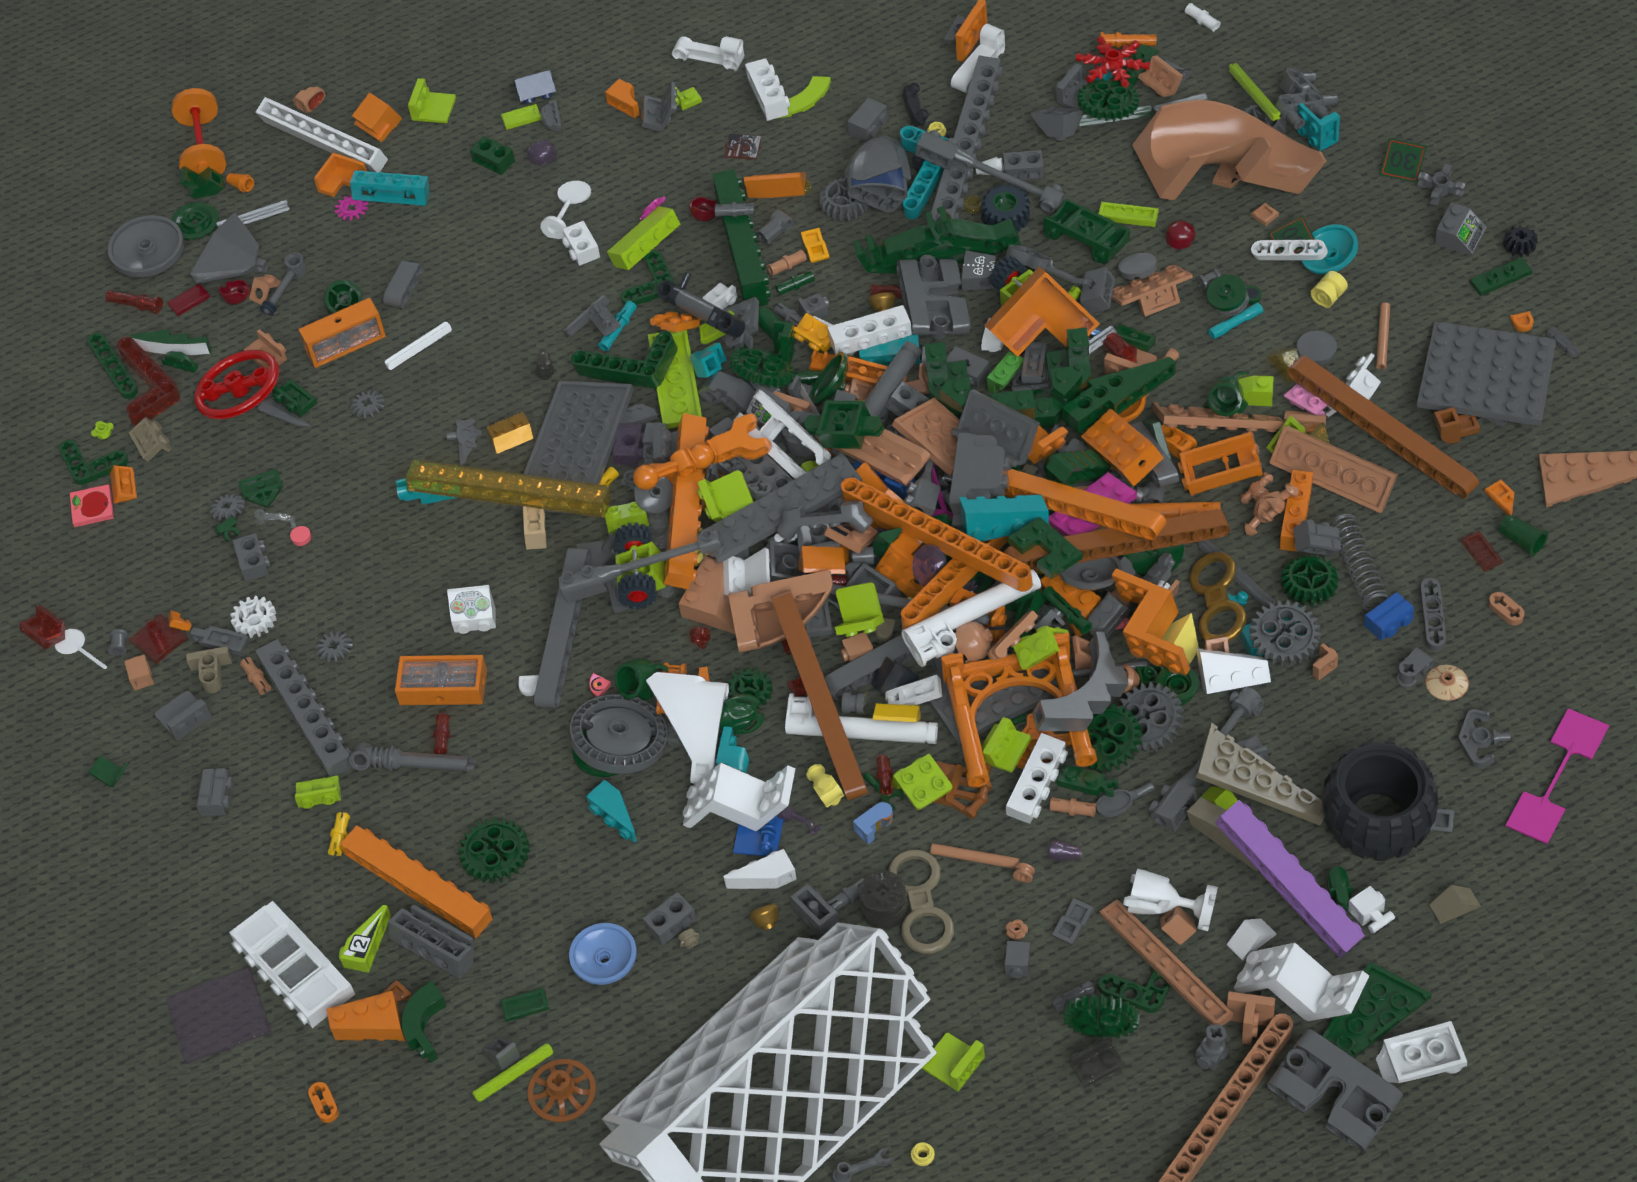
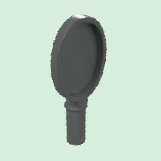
(1121, 801)

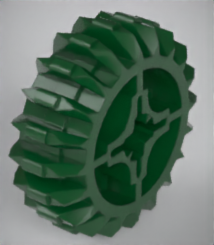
(1298, 586)

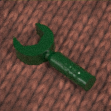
(876, 785)

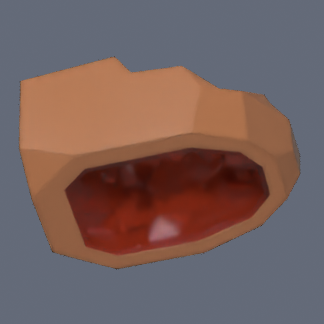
(309, 99)

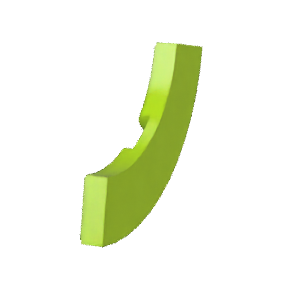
(807, 98)

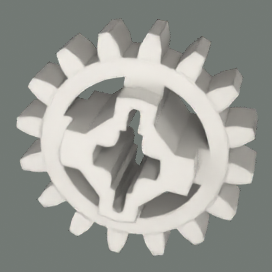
(253, 616)

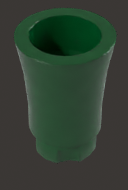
(1523, 534)

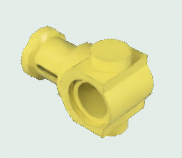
(825, 785)

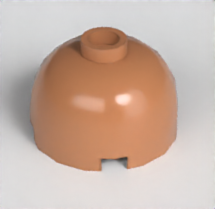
(973, 641)

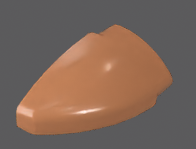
(755, 615)

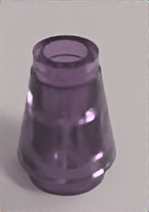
(1064, 851)

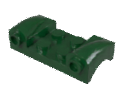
(1089, 228)

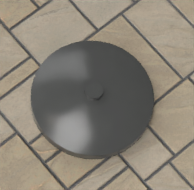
(146, 246)

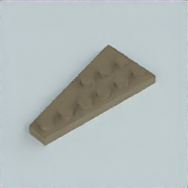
(1251, 776)

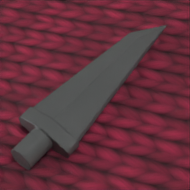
(274, 409)

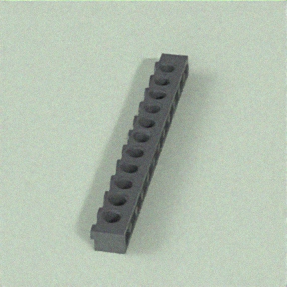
(968, 134)

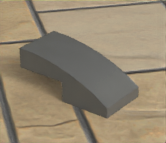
(1073, 922)

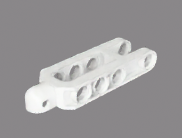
(775, 425)

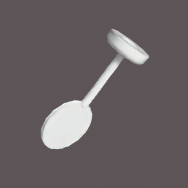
(569, 193)

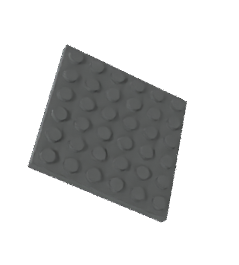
(1487, 373)

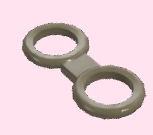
(922, 903)

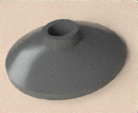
(655, 503)

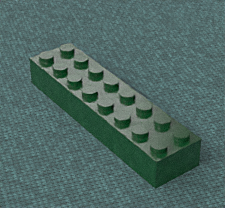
(742, 239)

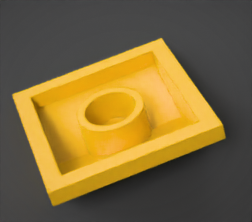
(895, 712)

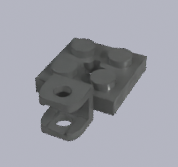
(749, 313)

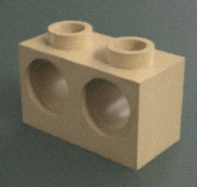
(534, 528)

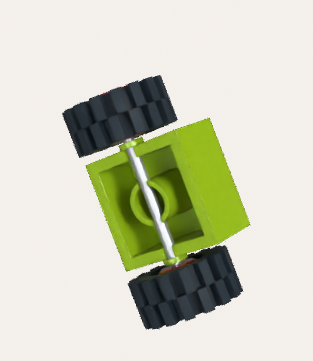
(1008, 277)
(638, 585)

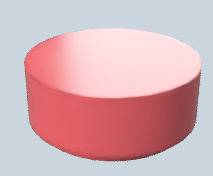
(300, 535)

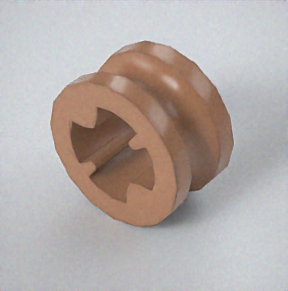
(1023, 872)

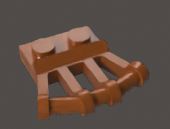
(954, 775)

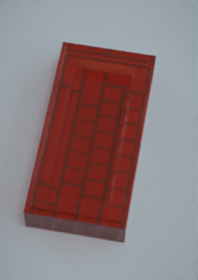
(1482, 551)

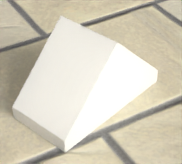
(1250, 937)

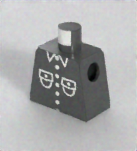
(977, 270)

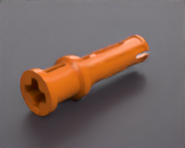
(1120, 39)

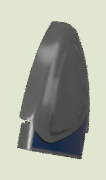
(879, 173)

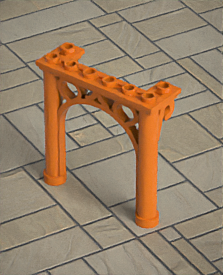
(960, 677)

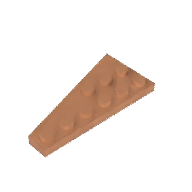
(1195, 416)
(1580, 474)

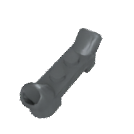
(850, 512)

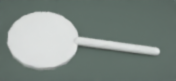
(73, 642)

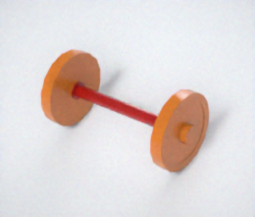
(195, 108)

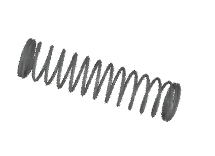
(1349, 528)

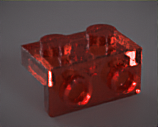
(44, 628)

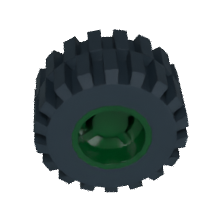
(1005, 203)

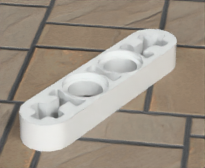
(1288, 253)

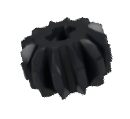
(1520, 241)

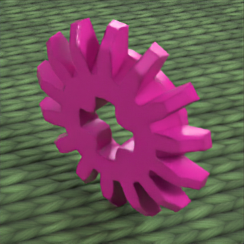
(657, 202)
(344, 206)

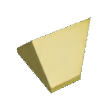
(1183, 634)

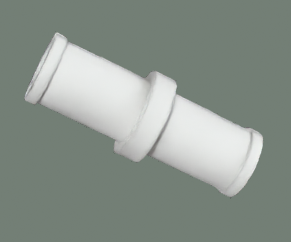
(1202, 17)

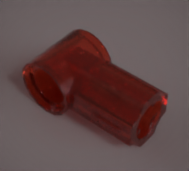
(1120, 347)

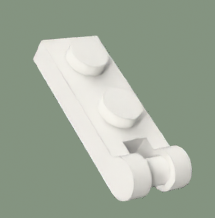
(915, 692)

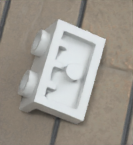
(721, 296)

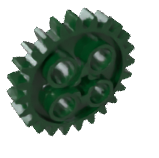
(1118, 104)
(749, 361)
(1117, 720)
(479, 862)
(1101, 1016)

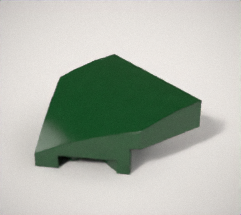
(262, 488)

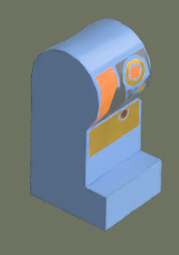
(872, 820)

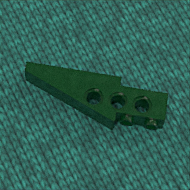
(1115, 392)

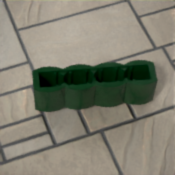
(1077, 466)

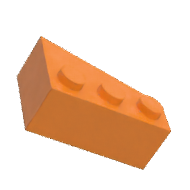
(1084, 600)
(367, 1019)

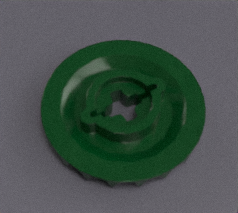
(203, 212)

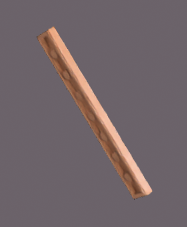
(1166, 964)

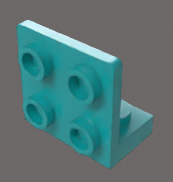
(1319, 132)

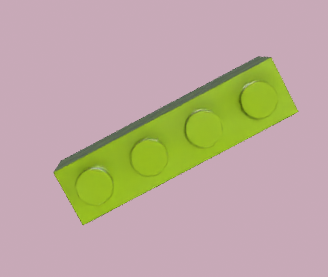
(643, 238)

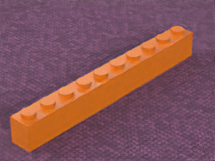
(685, 507)

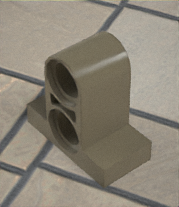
(209, 666)

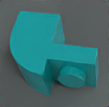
(708, 360)

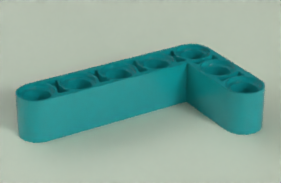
(926, 178)

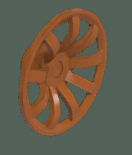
(560, 1087)

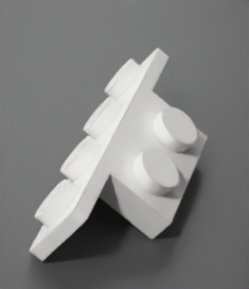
(1361, 380)

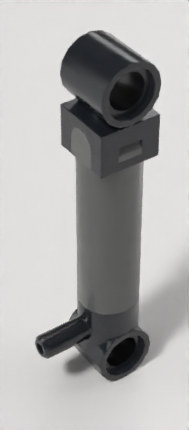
(700, 308)

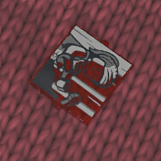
(743, 146)

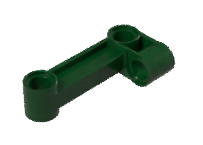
(1026, 604)

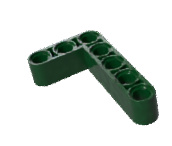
(626, 370)

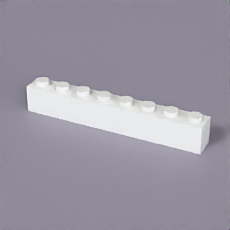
(320, 134)

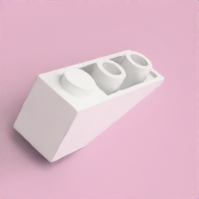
(765, 873)

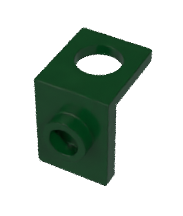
(107, 771)

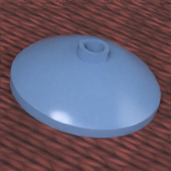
(598, 943)

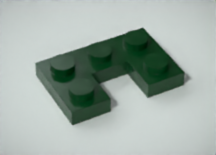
(1060, 551)

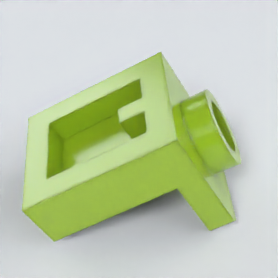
(687, 98)

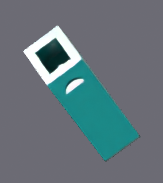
(609, 804)

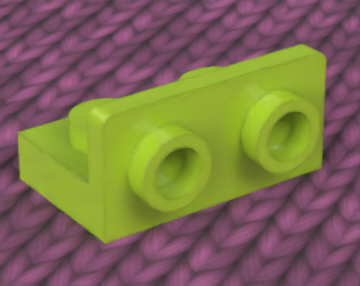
(318, 792)

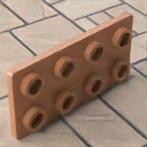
(1154, 291)

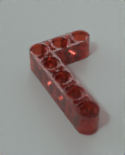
(163, 389)

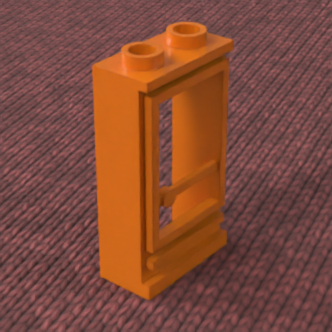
(1247, 455)

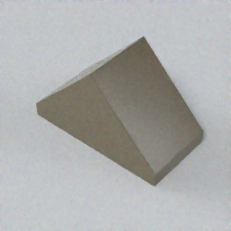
(1454, 903)

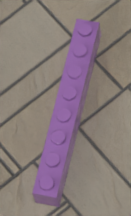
(1289, 878)

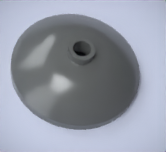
(1092, 574)

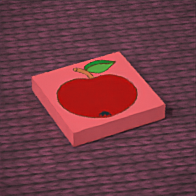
(91, 505)

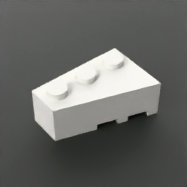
(1230, 671)

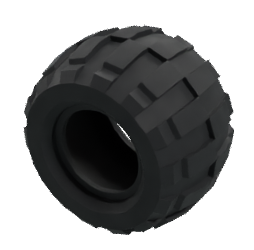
(1383, 771)

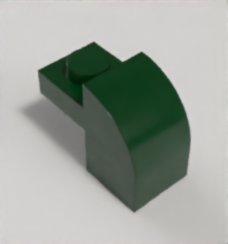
(202, 185)

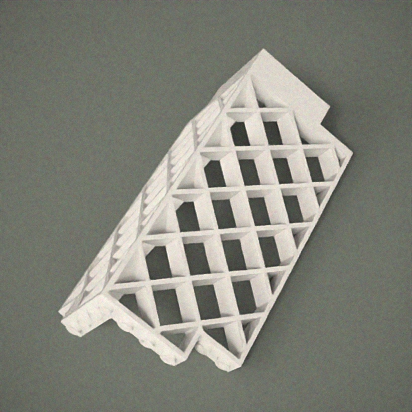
(762, 1021)

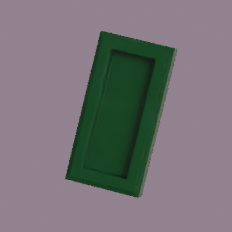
(524, 1004)

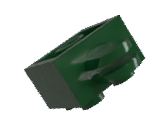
(844, 424)

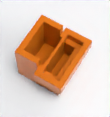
(376, 117)

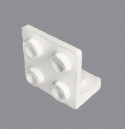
(744, 574)

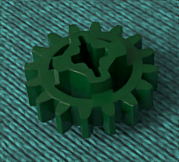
(751, 683)

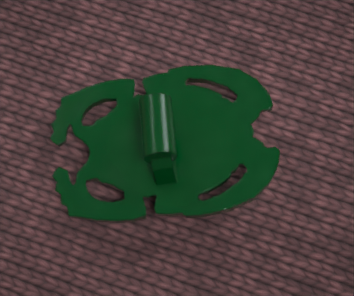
(741, 714)

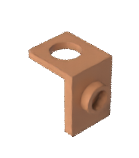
(264, 283)
(922, 384)

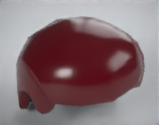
(702, 209)
(1180, 235)
(235, 292)

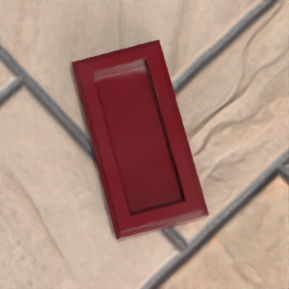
(188, 299)

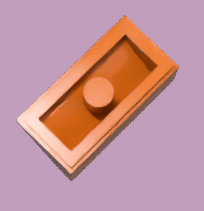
(123, 484)

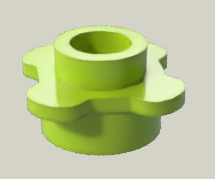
(102, 430)

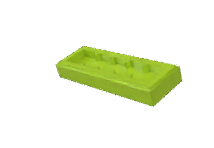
(1129, 214)

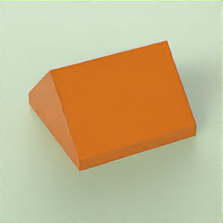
(819, 559)

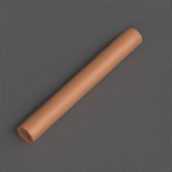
(1383, 335)
(975, 856)

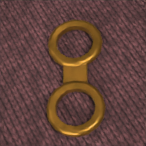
(1217, 595)

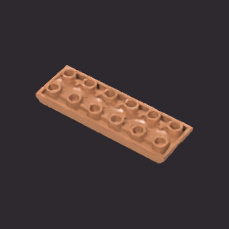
(890, 456)

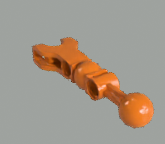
(716, 450)

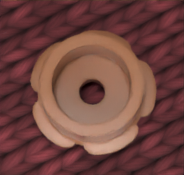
(1016, 935)

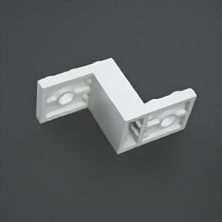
(738, 797)
(1301, 982)

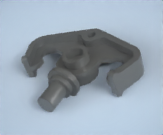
(1478, 738)

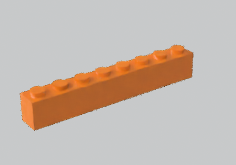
(417, 881)

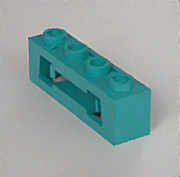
(390, 187)

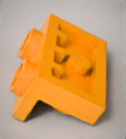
(813, 332)

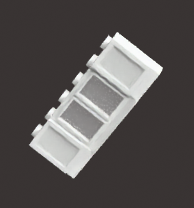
(291, 964)

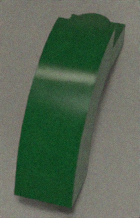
(417, 1012)

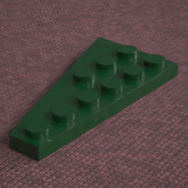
(1379, 1008)

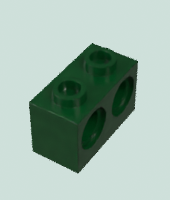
(492, 155)

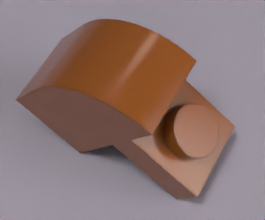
(1453, 427)

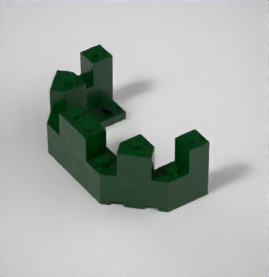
(1066, 371)

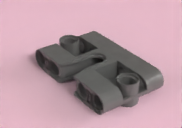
(928, 297)
(1329, 1066)

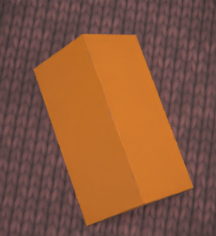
(775, 185)

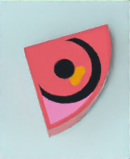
(598, 685)

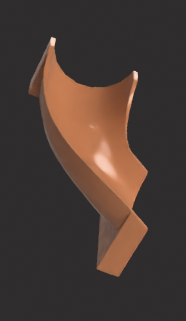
(1210, 132)

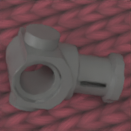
(1212, 1048)

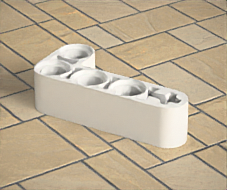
(991, 45)

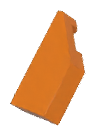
(1501, 495)

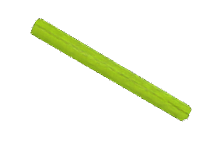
(1251, 88)

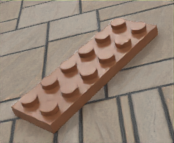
(1334, 468)

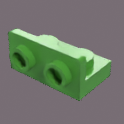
(1004, 372)

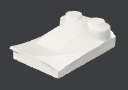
(1421, 1054)

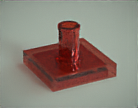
(158, 639)

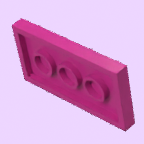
(1105, 486)

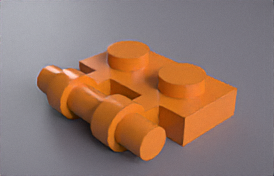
(673, 322)

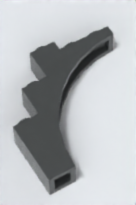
(1077, 709)

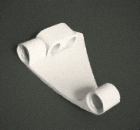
(695, 714)

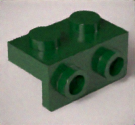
(294, 398)

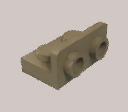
(149, 438)

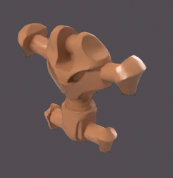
(1267, 503)

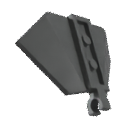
(228, 253)

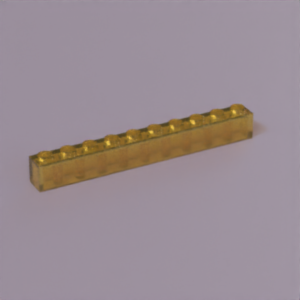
(508, 488)

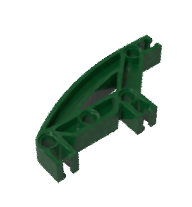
(941, 239)

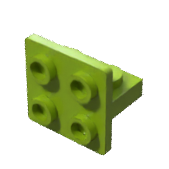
(1004, 745)

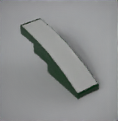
(164, 342)

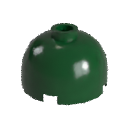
(341, 295)

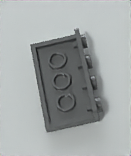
(1010, 428)

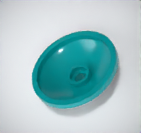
(1341, 247)

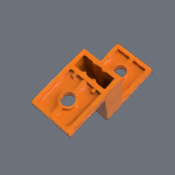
(898, 559)
(1150, 622)

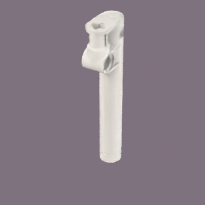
(926, 636)
(802, 721)

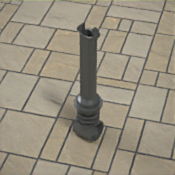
(394, 758)

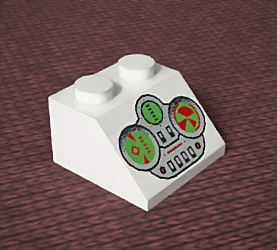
(471, 609)

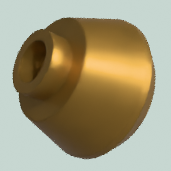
(882, 301)
(765, 916)

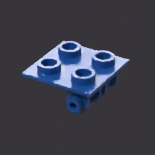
(759, 842)

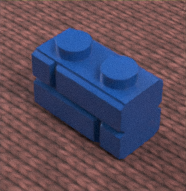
(1389, 616)

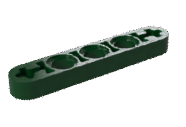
(112, 358)

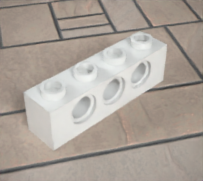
(767, 89)
(870, 330)
(1045, 748)

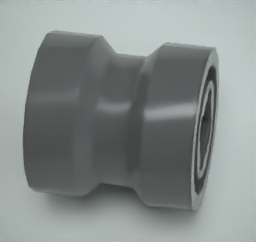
(853, 703)

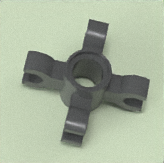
(1441, 184)

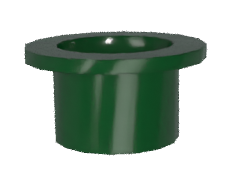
(1183, 686)

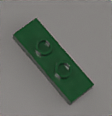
(1145, 54)
(1501, 276)

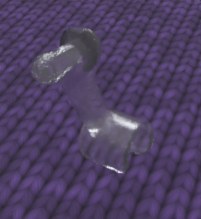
(273, 516)

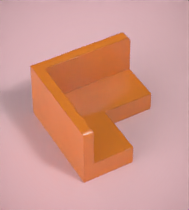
(336, 172)

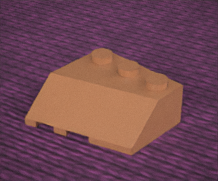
(706, 599)

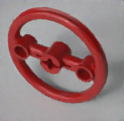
(236, 384)

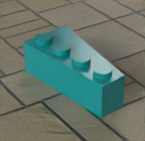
(1001, 516)

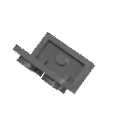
(1068, 88)
(657, 112)
(183, 715)

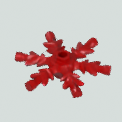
(1113, 61)

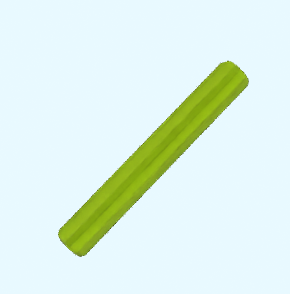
(512, 1072)

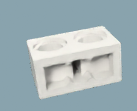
(581, 243)

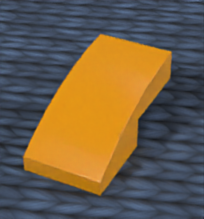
(814, 245)

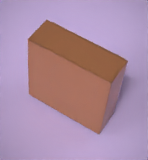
(1265, 214)

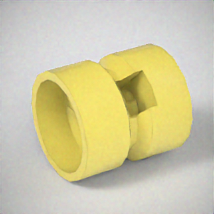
(1329, 289)

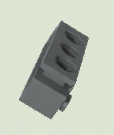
(403, 932)

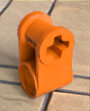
(1178, 441)

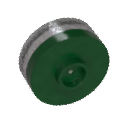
(1227, 295)

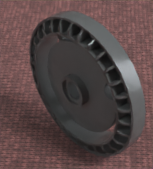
(618, 734)

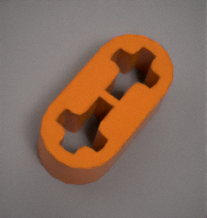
(328, 1100)

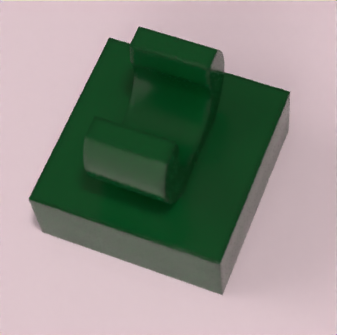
(226, 527)

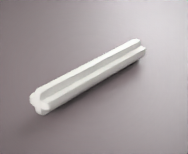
(417, 345)

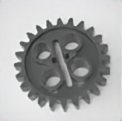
(1273, 620)
(1142, 701)

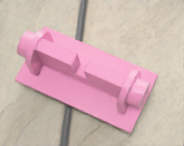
(1305, 400)

